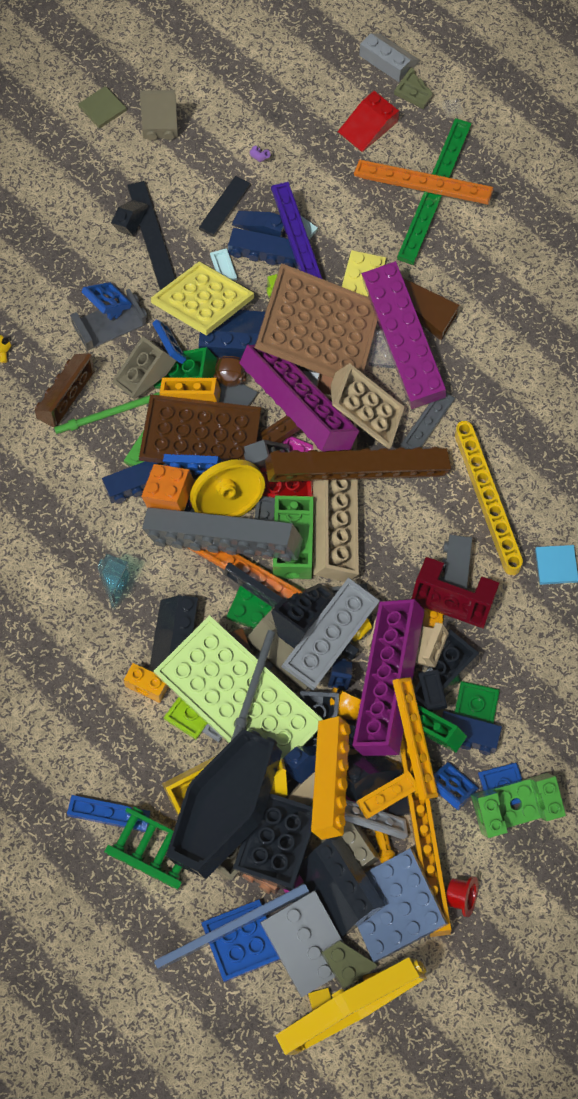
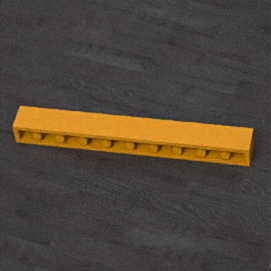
(425, 841)

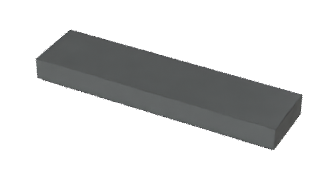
(427, 422)

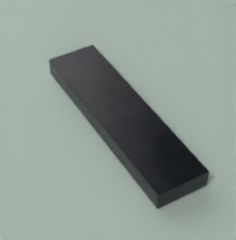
(224, 206)

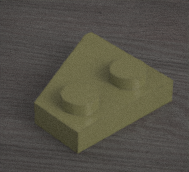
(413, 90)
(346, 963)

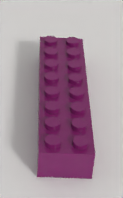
(403, 335)
(300, 400)
(390, 658)

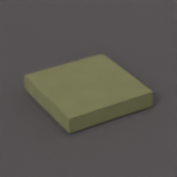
(102, 107)

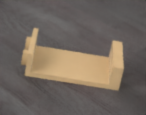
(430, 644)

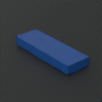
(169, 341)

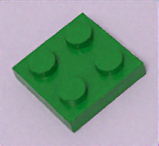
(247, 609)

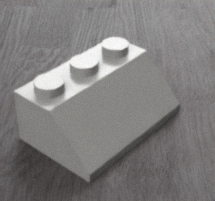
(387, 56)

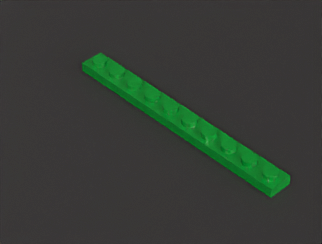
(430, 201)

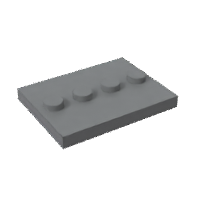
(299, 937)

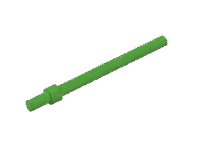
(74, 424)

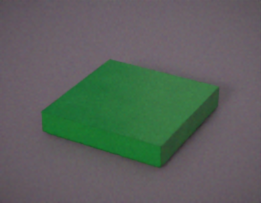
(477, 702)

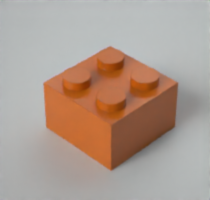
(168, 488)

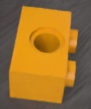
(145, 683)

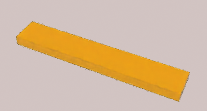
(415, 738)

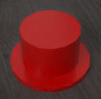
(463, 895)

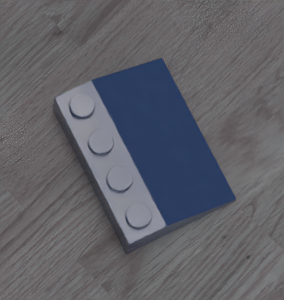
(233, 334)

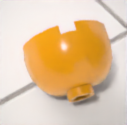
(348, 705)

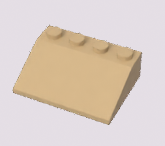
(366, 404)

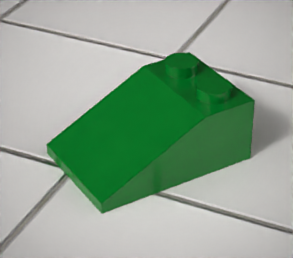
(198, 364)

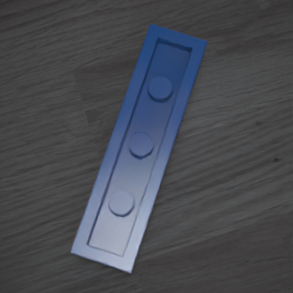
(103, 812)

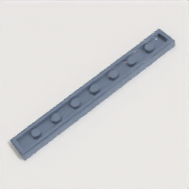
(231, 927)

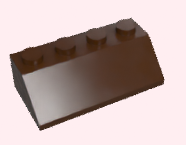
(65, 389)

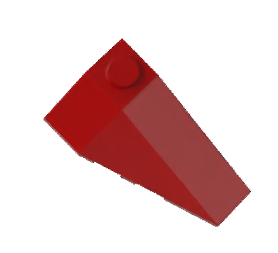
(286, 488)

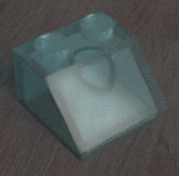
(114, 577)

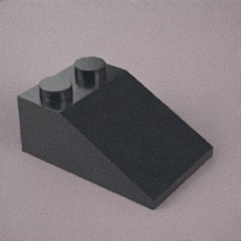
(368, 774)

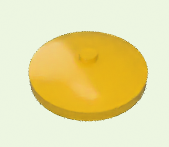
(228, 489)

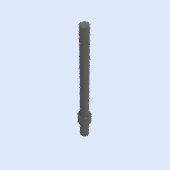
(241, 722)

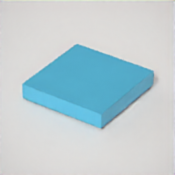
(556, 564)

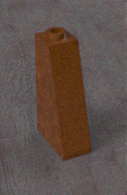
(432, 309)

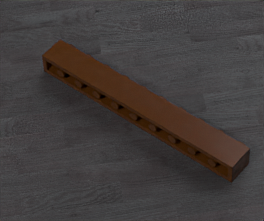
(357, 464)

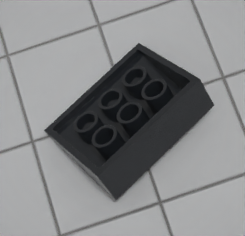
(278, 844)
(340, 885)

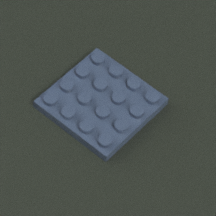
(409, 907)

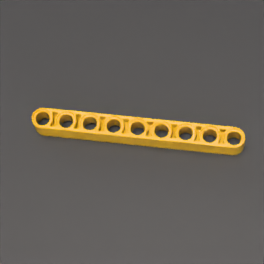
(491, 505)

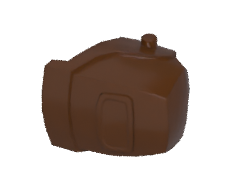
(229, 371)

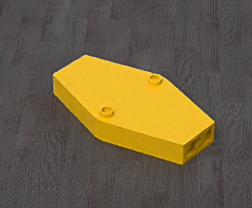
(351, 1006)

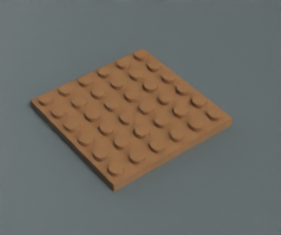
(316, 323)

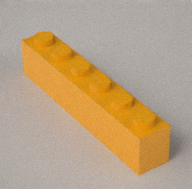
(330, 778)

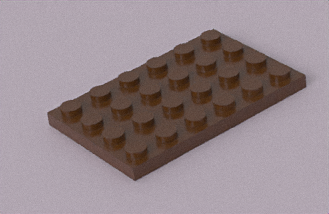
(197, 428)

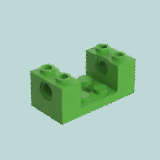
(300, 513)
(537, 796)

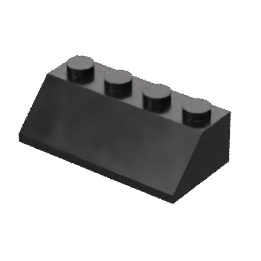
(174, 624)

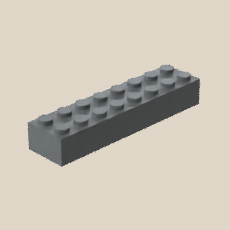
(223, 534)

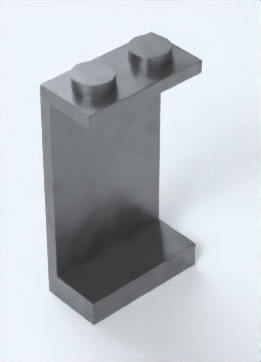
(98, 329)

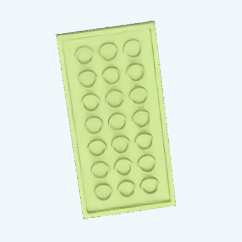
(213, 678)

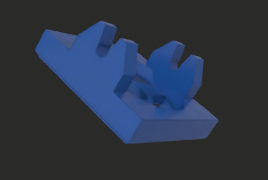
(95, 295)
(450, 773)

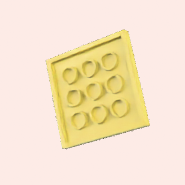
(202, 298)

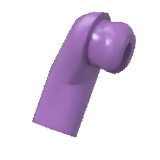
(258, 155)

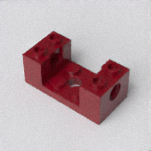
(466, 605)

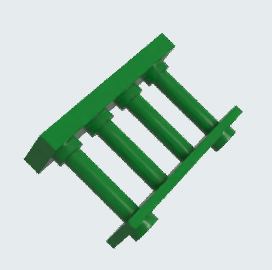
(135, 860)

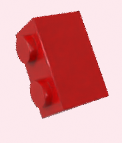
(369, 121)

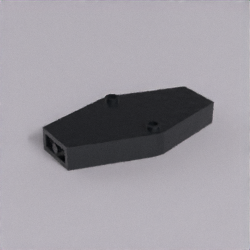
(224, 803)

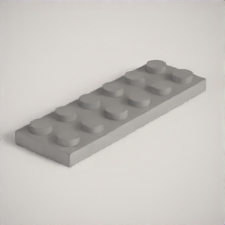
(330, 634)

